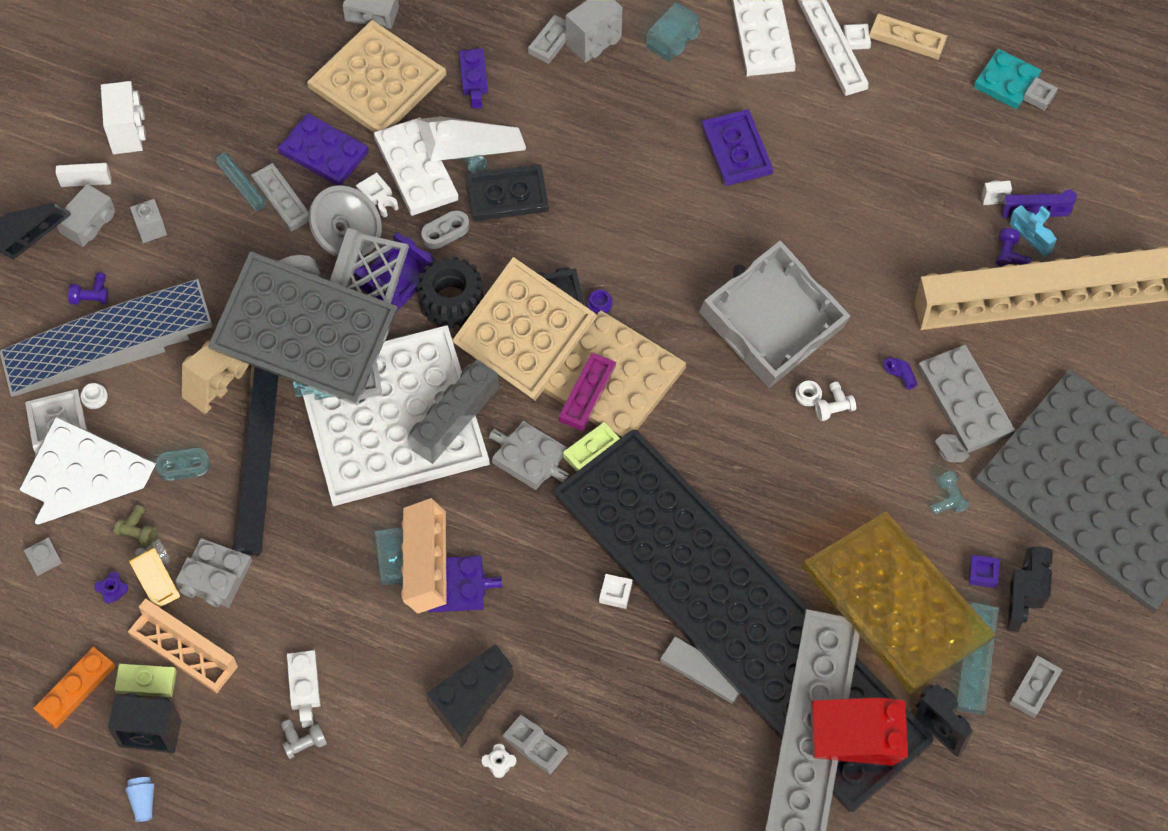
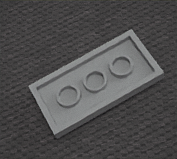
(966, 398)

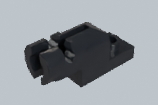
(1029, 586)

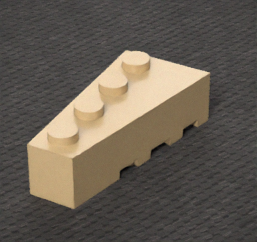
(207, 376)

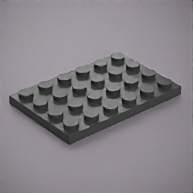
(303, 328)

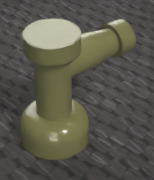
(129, 528)

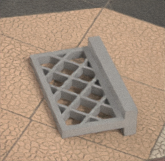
(348, 262)

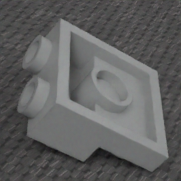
(213, 573)

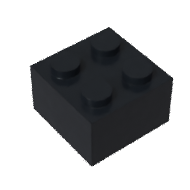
(144, 723)

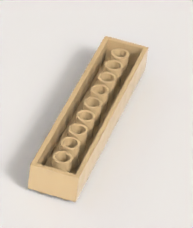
(1042, 288)

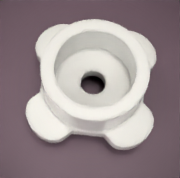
(499, 769)

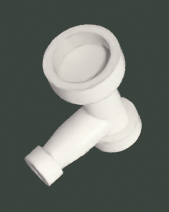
(842, 403)

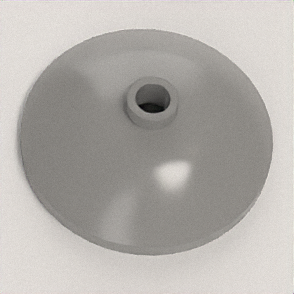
(346, 209)

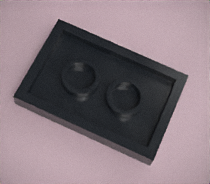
(507, 192)

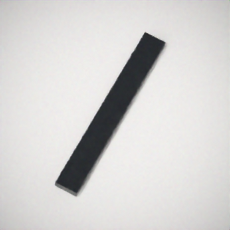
(255, 462)

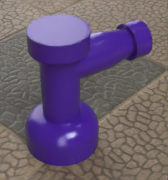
(1008, 238)
(98, 292)

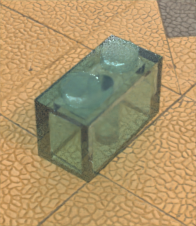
(673, 32)

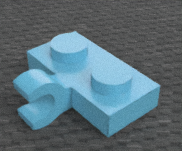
(1032, 229)

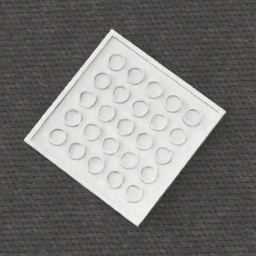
(369, 444)

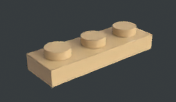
(908, 36)

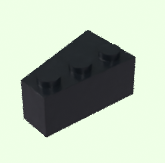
(470, 692)

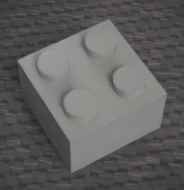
(593, 27)

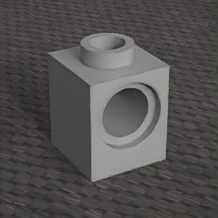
(148, 221)

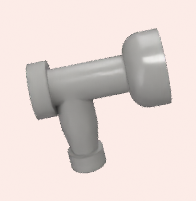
(295, 744)

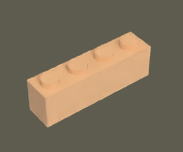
(424, 556)

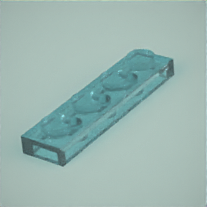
(977, 668)

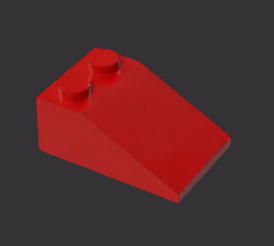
(860, 730)

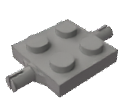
(529, 455)

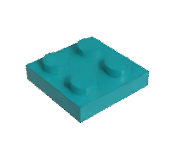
(1006, 78)

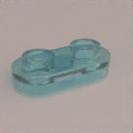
(183, 464)

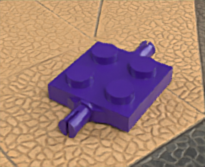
(466, 584)

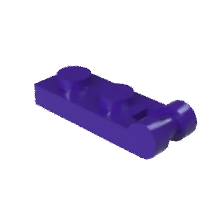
(1056, 204)

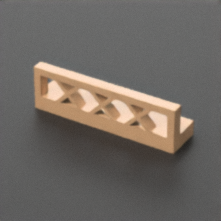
(195, 643)

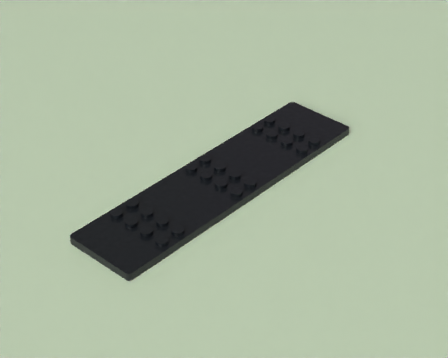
(713, 590)

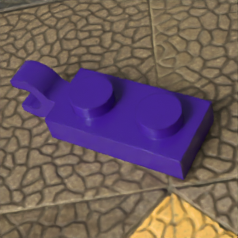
(473, 75)

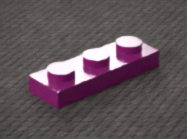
(587, 391)

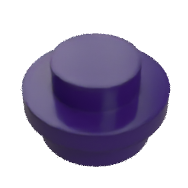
(599, 300)

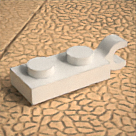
(304, 684)

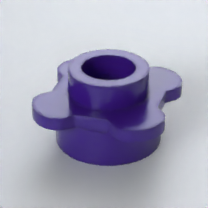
(116, 593)

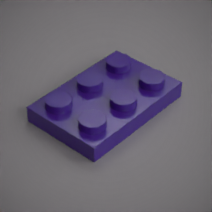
(737, 147)
(323, 149)

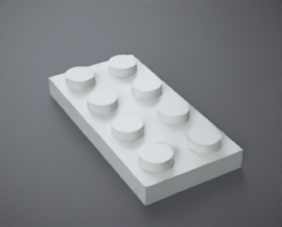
(763, 36)
(420, 181)

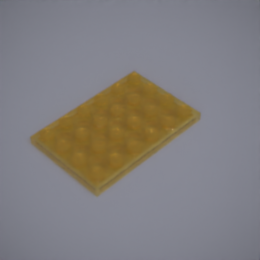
(898, 601)

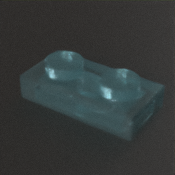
(390, 555)

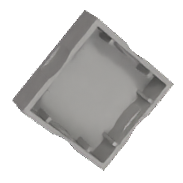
(774, 314)

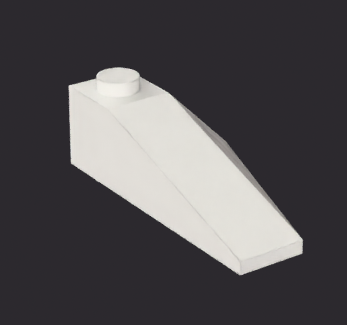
(460, 138)

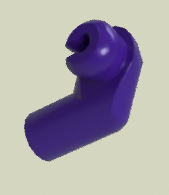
(902, 370)

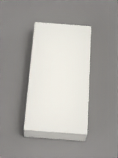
(83, 174)

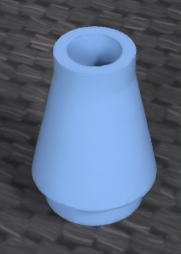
(140, 794)

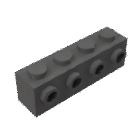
(454, 411)

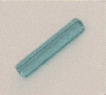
(241, 182)

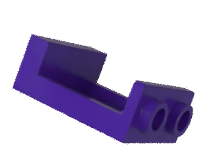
(412, 267)

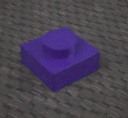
(984, 571)

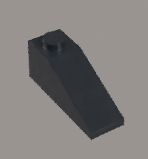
(25, 227)

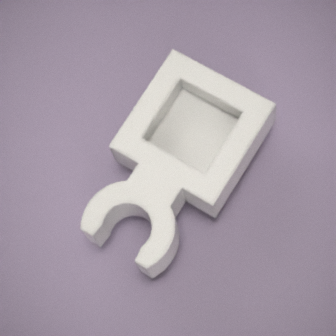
(378, 193)

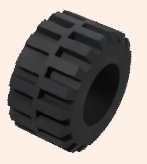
(444, 275)

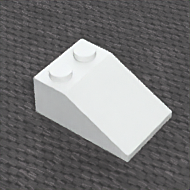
(43, 411)

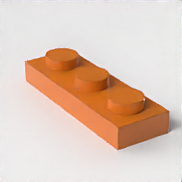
(74, 687)

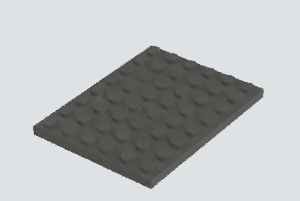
(1092, 485)

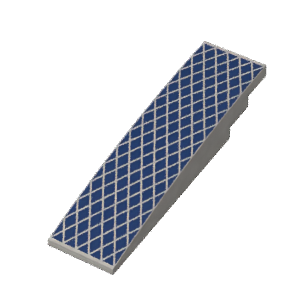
(106, 338)

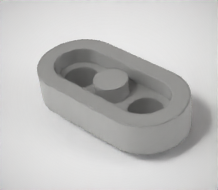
(444, 229)

